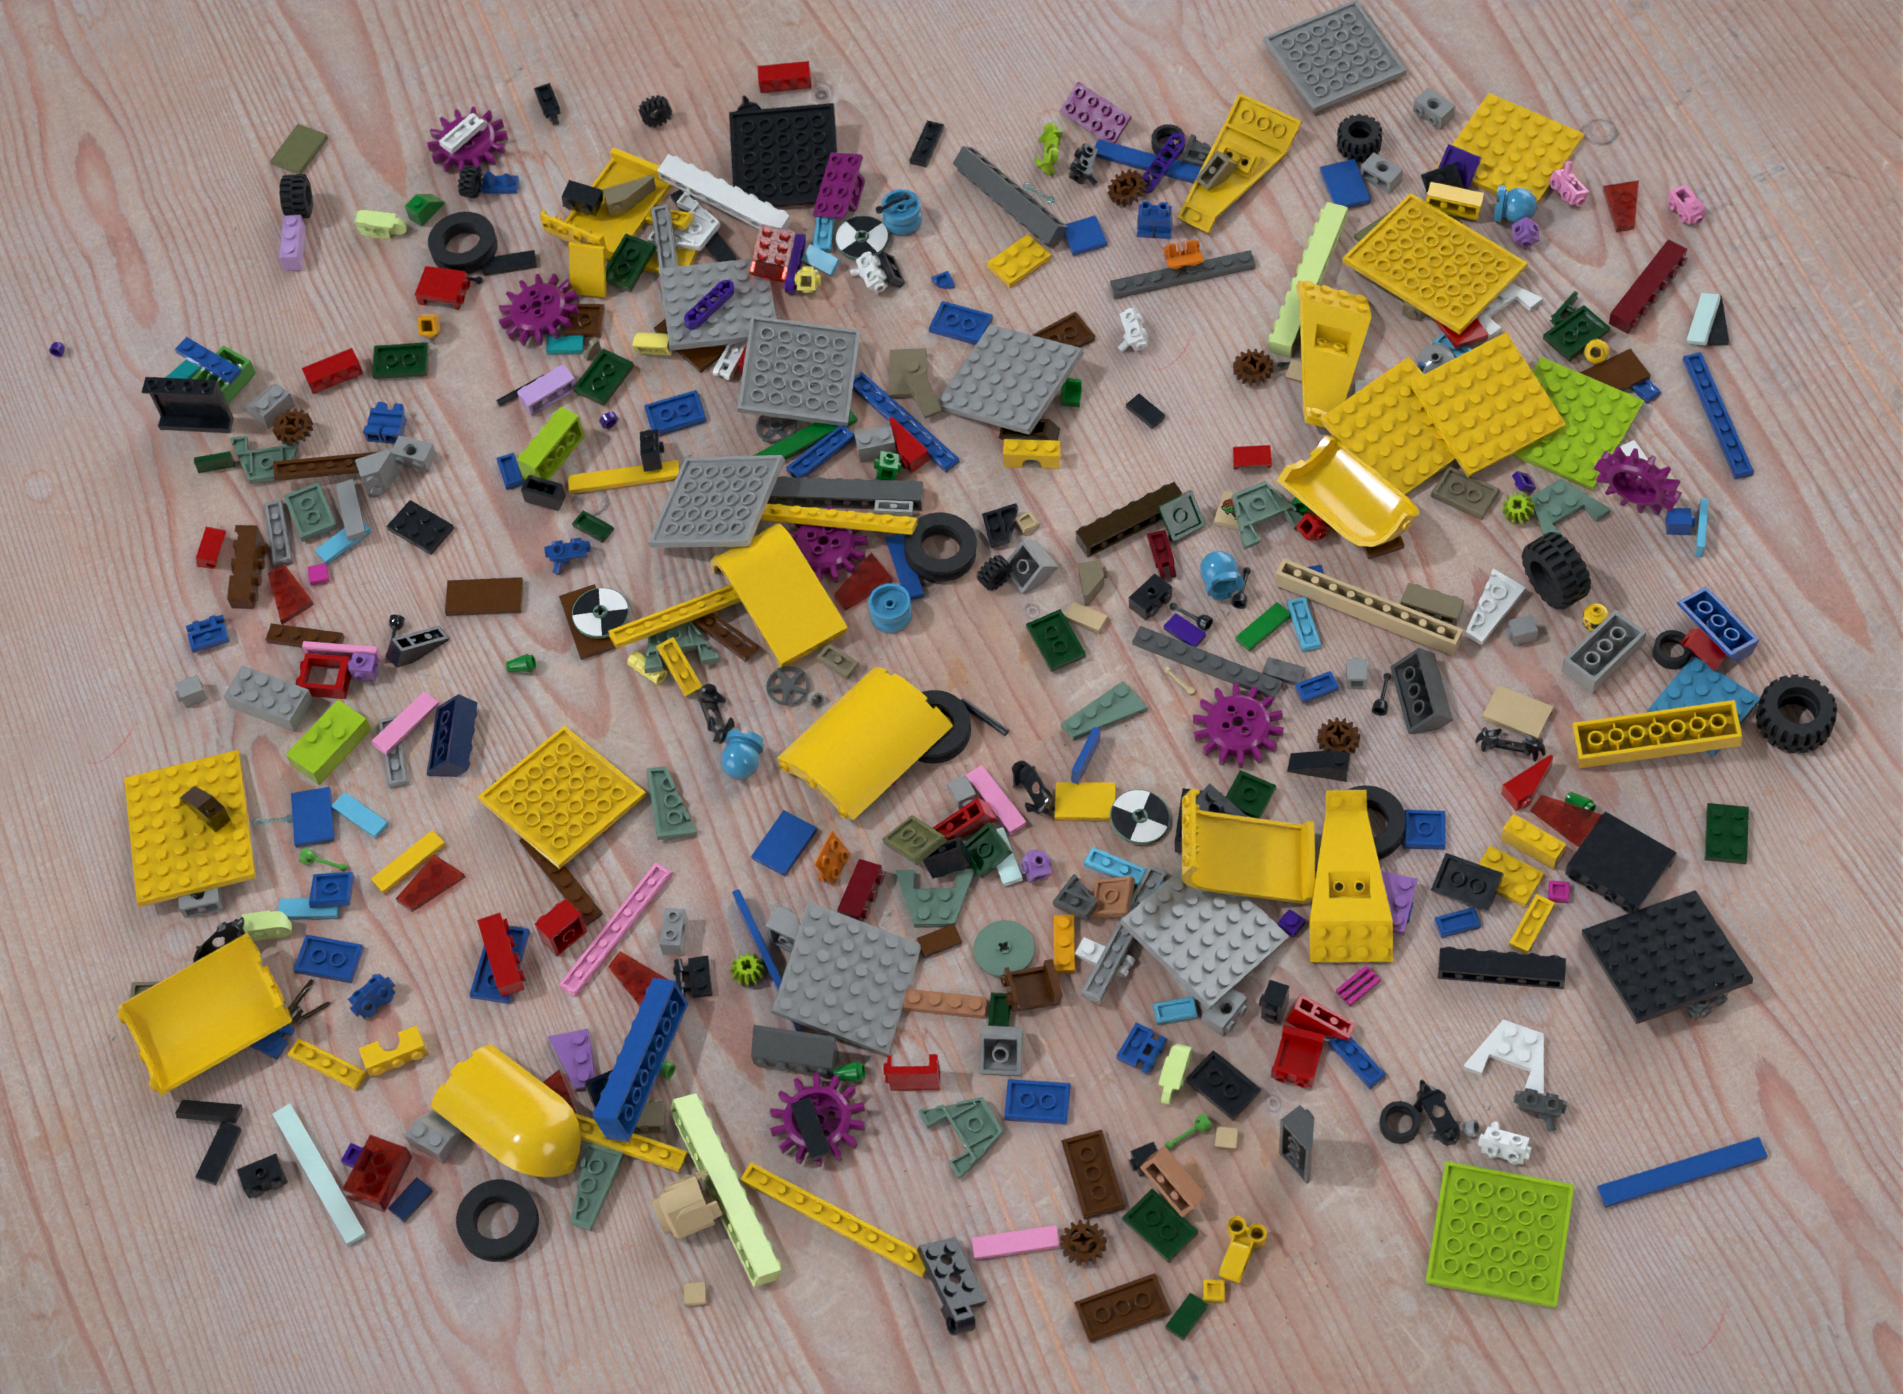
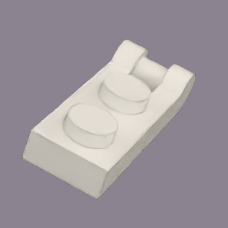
(462, 133)
(730, 359)
(1091, 951)

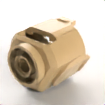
(685, 1208)

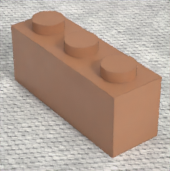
(1172, 1181)

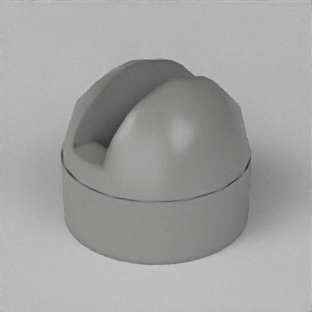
(820, 699)
(1472, 1128)

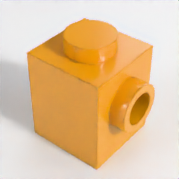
(429, 325)

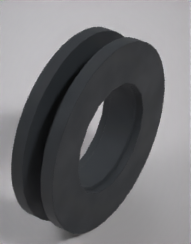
(457, 224)
(941, 569)
(958, 738)
(1392, 810)
(480, 1198)

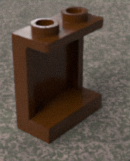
(1032, 987)

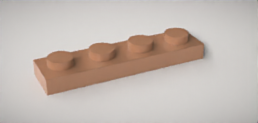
(945, 1003)

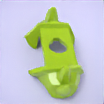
(1051, 137)

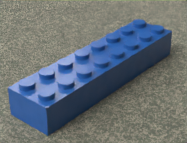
(640, 1060)

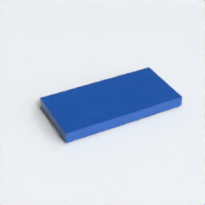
(484, 984)

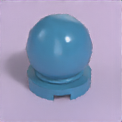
(1514, 204)
(1221, 575)
(741, 754)

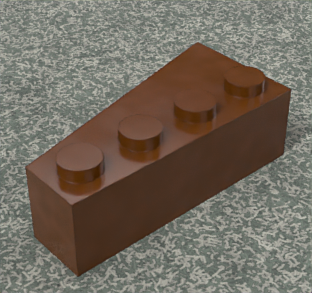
(246, 567)

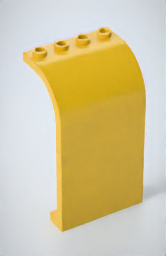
(603, 228)
(781, 594)
(1247, 855)

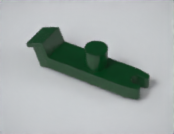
(1566, 307)

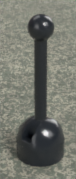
(1240, 599)
(1203, 621)
(396, 623)
(1380, 706)

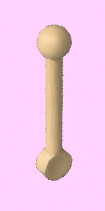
(1190, 690)

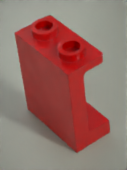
(442, 286)
(1298, 1056)
(913, 1077)

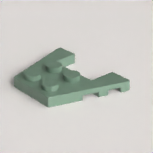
(259, 462)
(1561, 501)
(1259, 505)
(687, 638)
(934, 905)
(973, 1125)

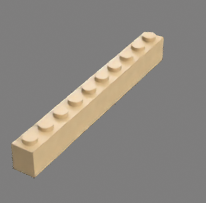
(1369, 607)

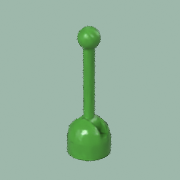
(308, 856)
(667, 1069)
(1201, 1124)

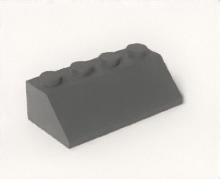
(1421, 692)
(794, 1051)
(1297, 1141)

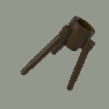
(296, 1011)

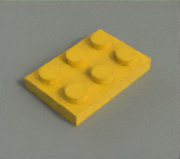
(1018, 260)
(1519, 878)

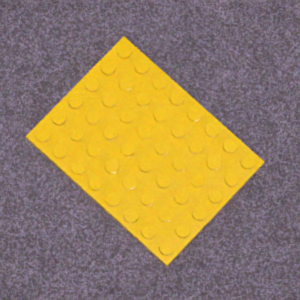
(1435, 263)
(175, 848)

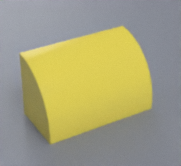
(651, 343)

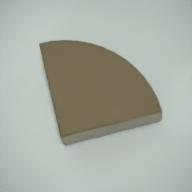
(593, 349)

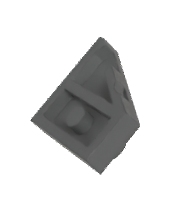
(1196, 152)
(1076, 899)

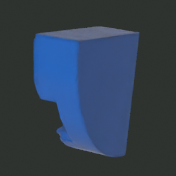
(943, 280)

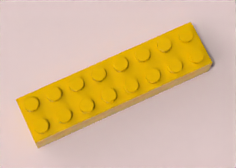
(1656, 734)

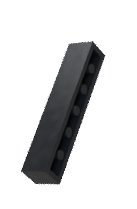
(1501, 968)

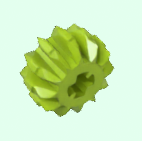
(1523, 502)
(747, 976)

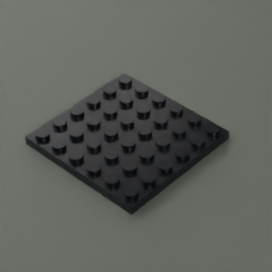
(782, 152)
(1666, 957)

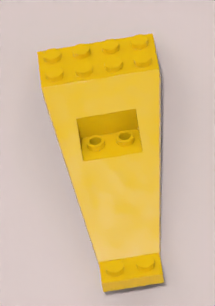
(1251, 134)
(1331, 342)
(1349, 921)

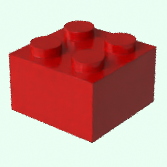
(561, 927)

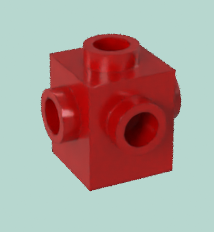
(1312, 527)

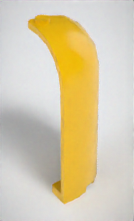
(1349, 495)
(510, 1114)

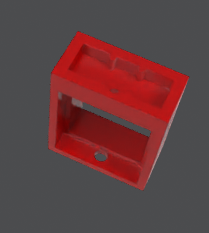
(336, 691)

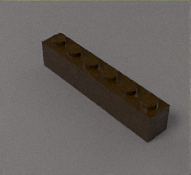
(1124, 521)

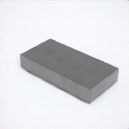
(1284, 671)

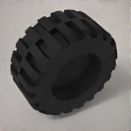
(1556, 570)
(1803, 693)

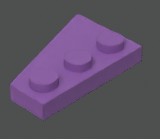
(1400, 895)
(575, 1055)

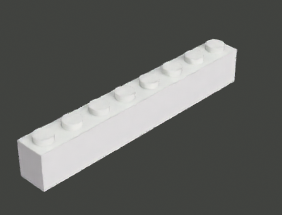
(721, 194)

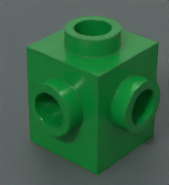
(887, 466)

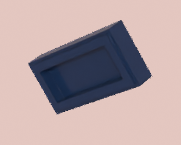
(410, 1199)

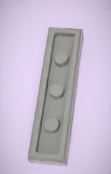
(664, 236)
(350, 509)
(278, 533)
(394, 761)

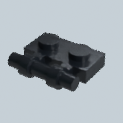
(699, 974)

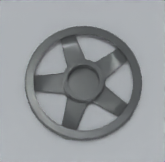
(775, 425)
(787, 685)

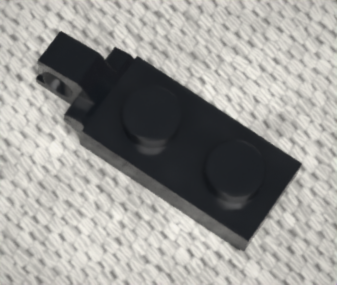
(548, 102)

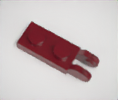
(1161, 552)

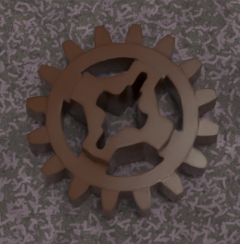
(1125, 189)
(1253, 367)
(292, 426)
(1348, 736)
(1073, 1244)

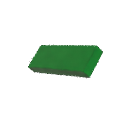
(1263, 626)

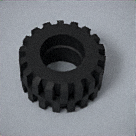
(1359, 127)
(296, 195)

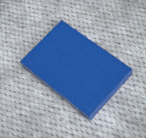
(1345, 184)
(960, 323)
(675, 413)
(312, 817)
(784, 843)
(328, 959)
(1037, 1101)

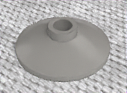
(1443, 352)

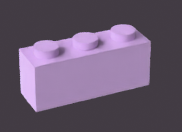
(292, 242)
(546, 390)

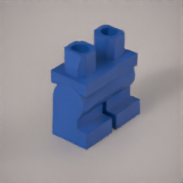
(1155, 216)
(385, 423)

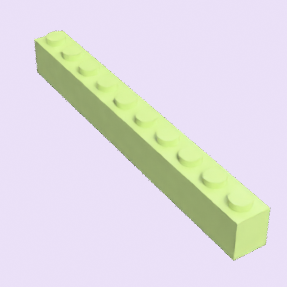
(1312, 269)
(725, 1188)

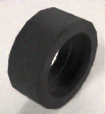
(1164, 131)
(1664, 660)
(1395, 1137)

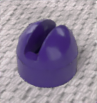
(57, 349)

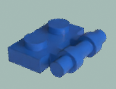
(207, 637)
(274, 1044)
(1135, 1046)

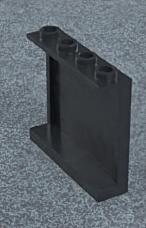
(189, 404)
(1619, 863)

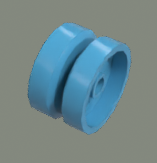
(904, 216)
(890, 608)

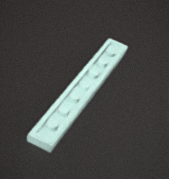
(319, 1174)

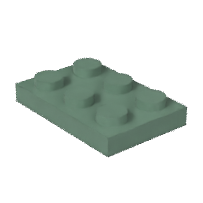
(310, 511)

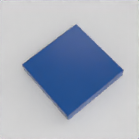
(1085, 235)
(1424, 829)
(331, 889)

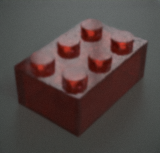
(772, 253)
(377, 1173)

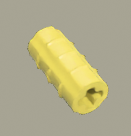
(637, 662)

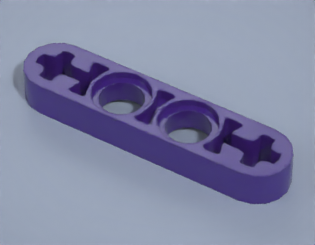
(1164, 164)
(795, 262)
(706, 302)

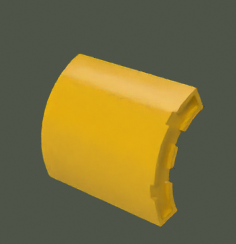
(865, 741)
(204, 1014)

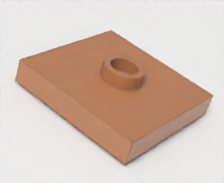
(1113, 896)

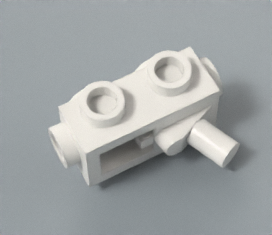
(871, 272)
(1135, 334)
(1504, 1145)

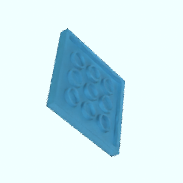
(1700, 685)

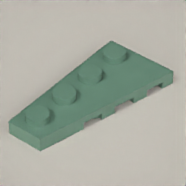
(1110, 707)
(667, 806)
(596, 1178)

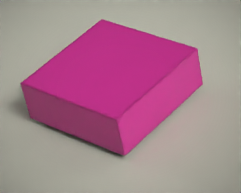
(318, 574)
(1558, 891)

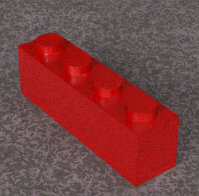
(501, 955)

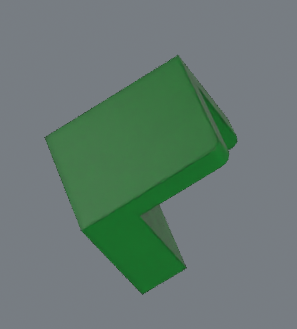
(1071, 392)

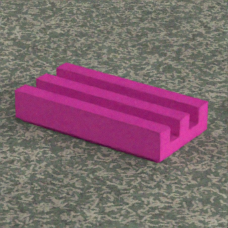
(1370, 975)

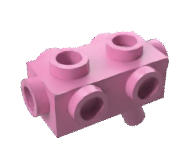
(1568, 185)
(1687, 205)

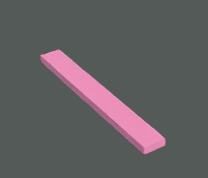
(615, 929)

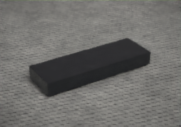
(926, 143)
(510, 263)
(1719, 332)
(209, 1111)
(810, 1129)
(218, 1153)

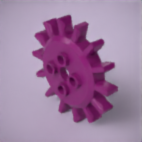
(475, 149)
(550, 313)
(1650, 490)
(831, 556)
(1232, 739)
(826, 1102)

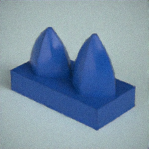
(499, 184)

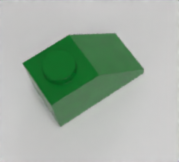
(423, 207)

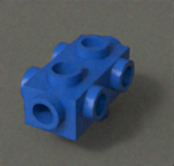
(562, 552)
(371, 996)

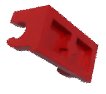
(1252, 456)
(210, 547)
(1704, 648)

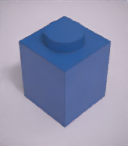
(1679, 521)

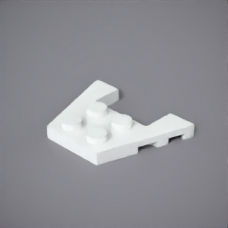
(699, 230)
(1507, 297)
(1513, 1046)

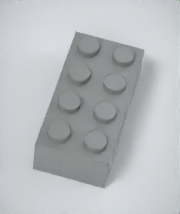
(1603, 651)
(268, 698)

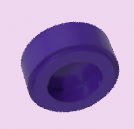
(608, 420)

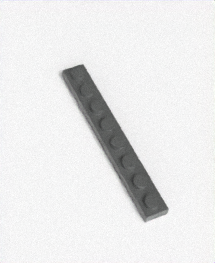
(1172, 277)
(1206, 662)

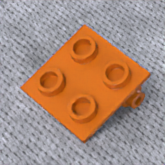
(1177, 259)
(831, 859)

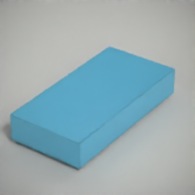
(821, 260)
(1175, 1010)

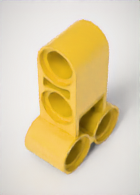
(1240, 1248)

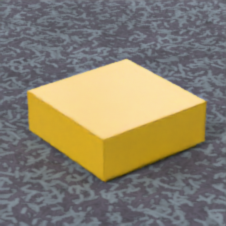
(1213, 1291)

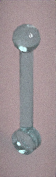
(1050, 199)
(288, 818)

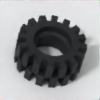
(653, 118)
(470, 181)
(994, 572)

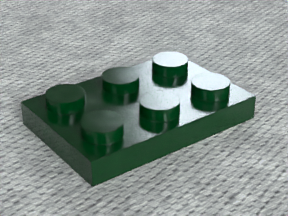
(628, 262)
(1575, 332)
(400, 360)
(603, 377)
(1055, 640)
(1726, 833)
(1160, 1225)

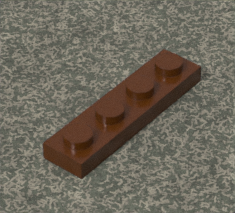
(295, 636)
(727, 636)

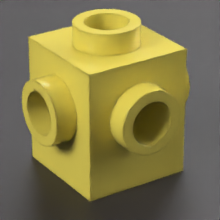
(803, 284)

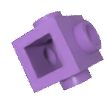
(1525, 232)
(363, 667)
(1036, 865)

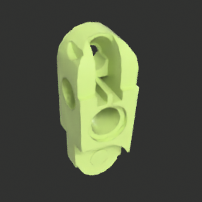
(379, 224)
(267, 925)
(1174, 1071)

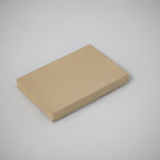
(1517, 712)

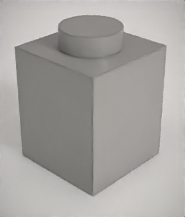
(1521, 630)
(1356, 673)
(190, 691)
(961, 791)

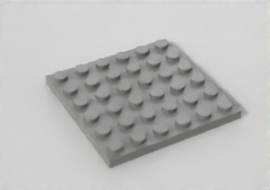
(1334, 56)
(730, 324)
(798, 371)
(1009, 379)
(716, 501)
(1204, 936)
(846, 979)

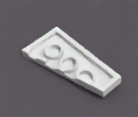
(1496, 601)

